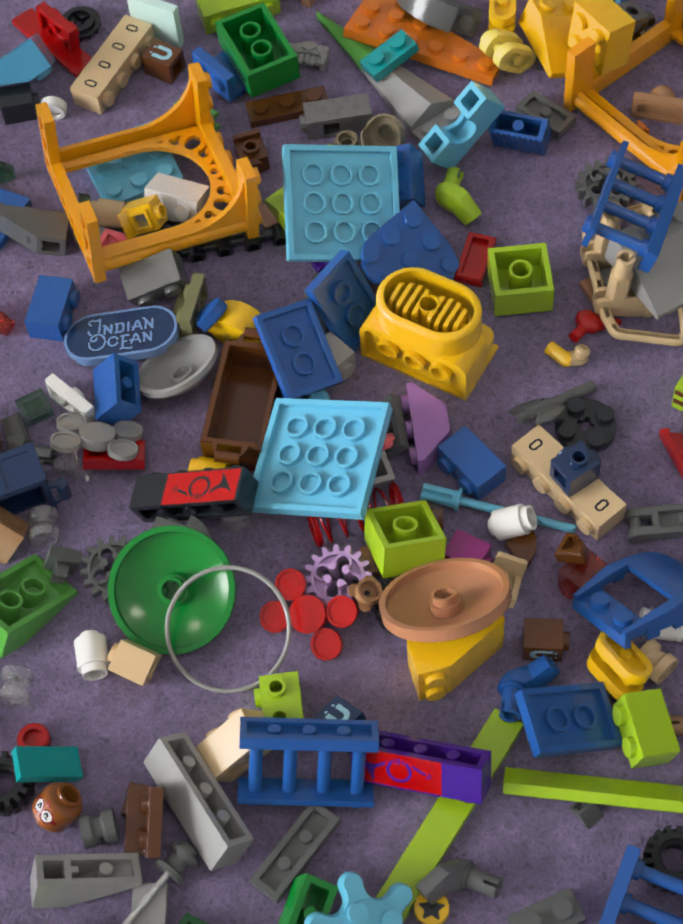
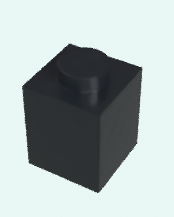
(18, 103)

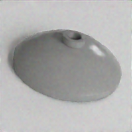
(178, 368)

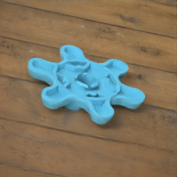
(363, 909)

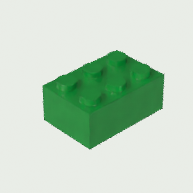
(257, 49)

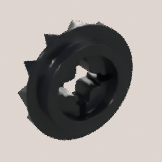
(86, 16)

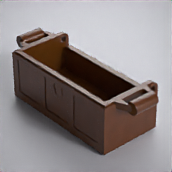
(240, 403)

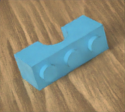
(450, 143)

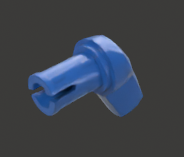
(534, 675)

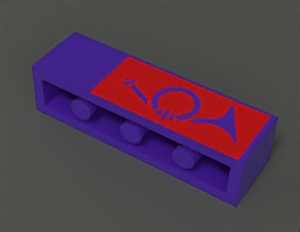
(429, 767)

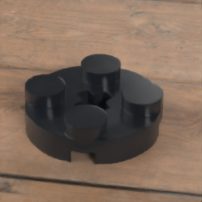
(591, 411)

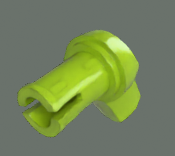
(455, 198)

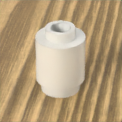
(512, 521)
(92, 655)

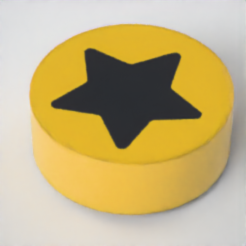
(429, 913)

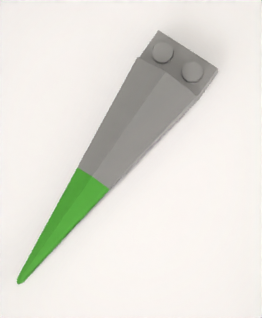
(408, 96)

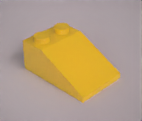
(547, 30)
(444, 665)

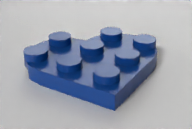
(406, 242)

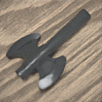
(548, 409)

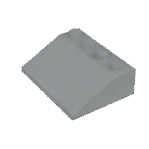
(663, 286)

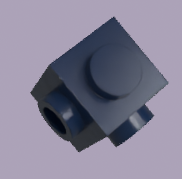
(575, 468)

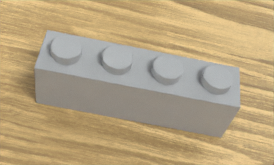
(198, 801)

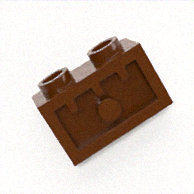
(144, 820)

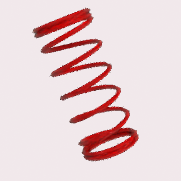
(394, 496)

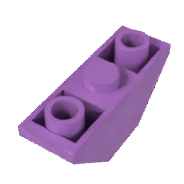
(426, 427)

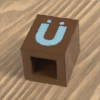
(163, 61)
(544, 637)

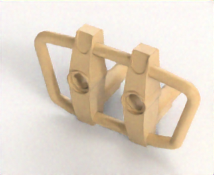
(617, 296)

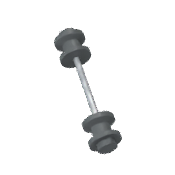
(181, 857)

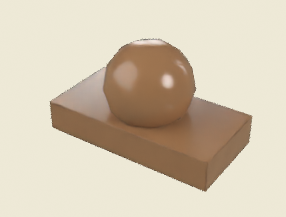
(658, 105)

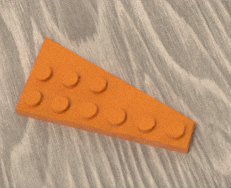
(381, 19)

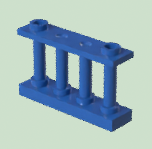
(656, 226)
(307, 735)
(622, 902)

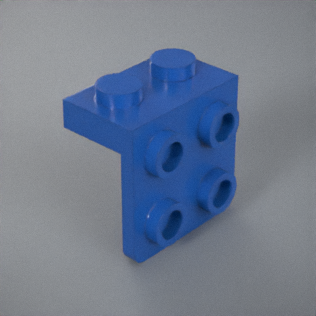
(222, 74)

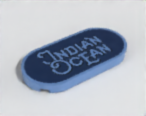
(127, 332)

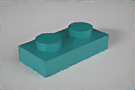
(389, 55)

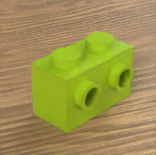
(280, 695)
(645, 728)

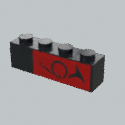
(194, 493)

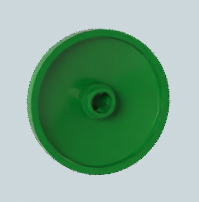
(152, 572)

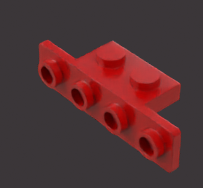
(57, 34)

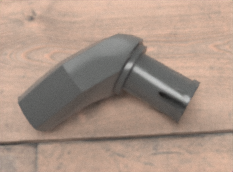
(17, 435)
(456, 877)

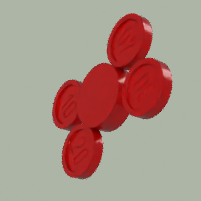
(309, 614)

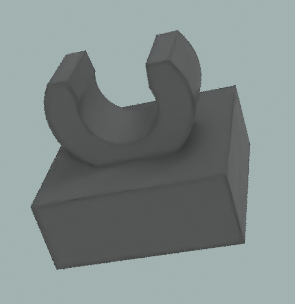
(61, 562)

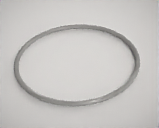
(184, 586)

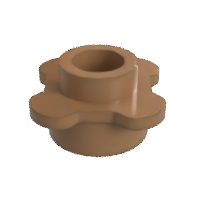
(367, 584)

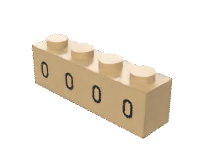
(112, 65)
(593, 507)

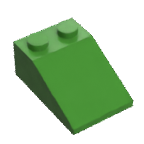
(28, 602)

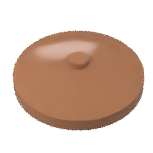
(445, 599)

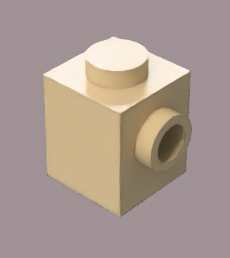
(133, 661)

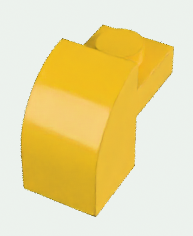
(233, 321)

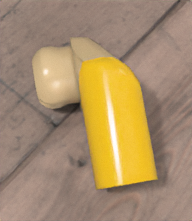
(565, 358)

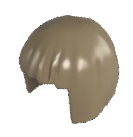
(383, 131)

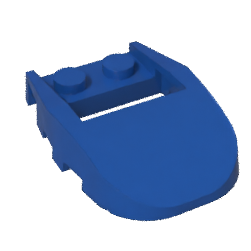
(618, 621)

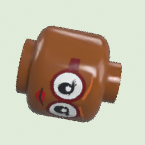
(57, 806)

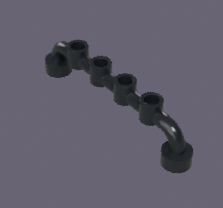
(225, 245)

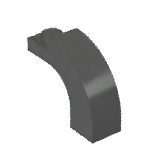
(445, 14)

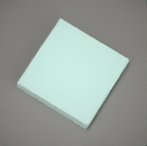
(162, 16)

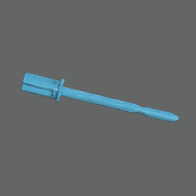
(454, 498)

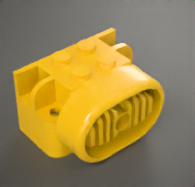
(429, 331)

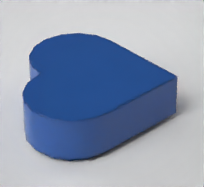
(210, 314)

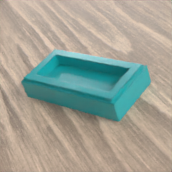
(47, 764)

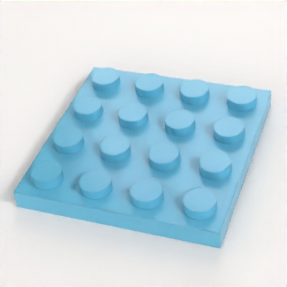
(336, 197)
(320, 457)

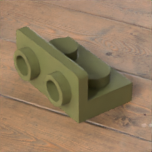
(190, 303)

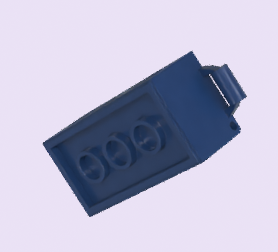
(21, 481)

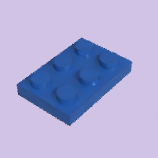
(342, 298)
(298, 349)
(568, 719)

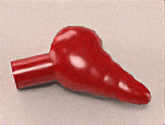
(587, 323)

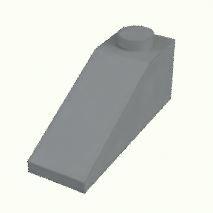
(78, 878)

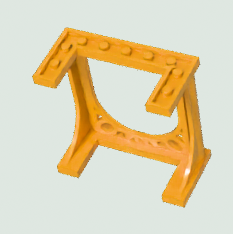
(584, 84)
(183, 122)

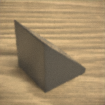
(586, 813)

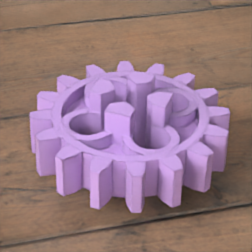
(329, 562)

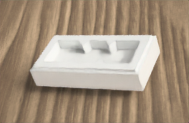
(70, 398)

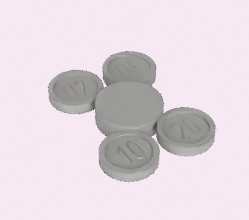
(96, 436)

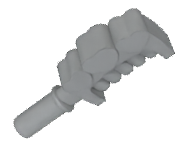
(312, 54)

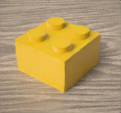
(608, 27)

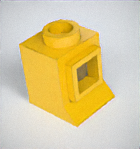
(142, 216)

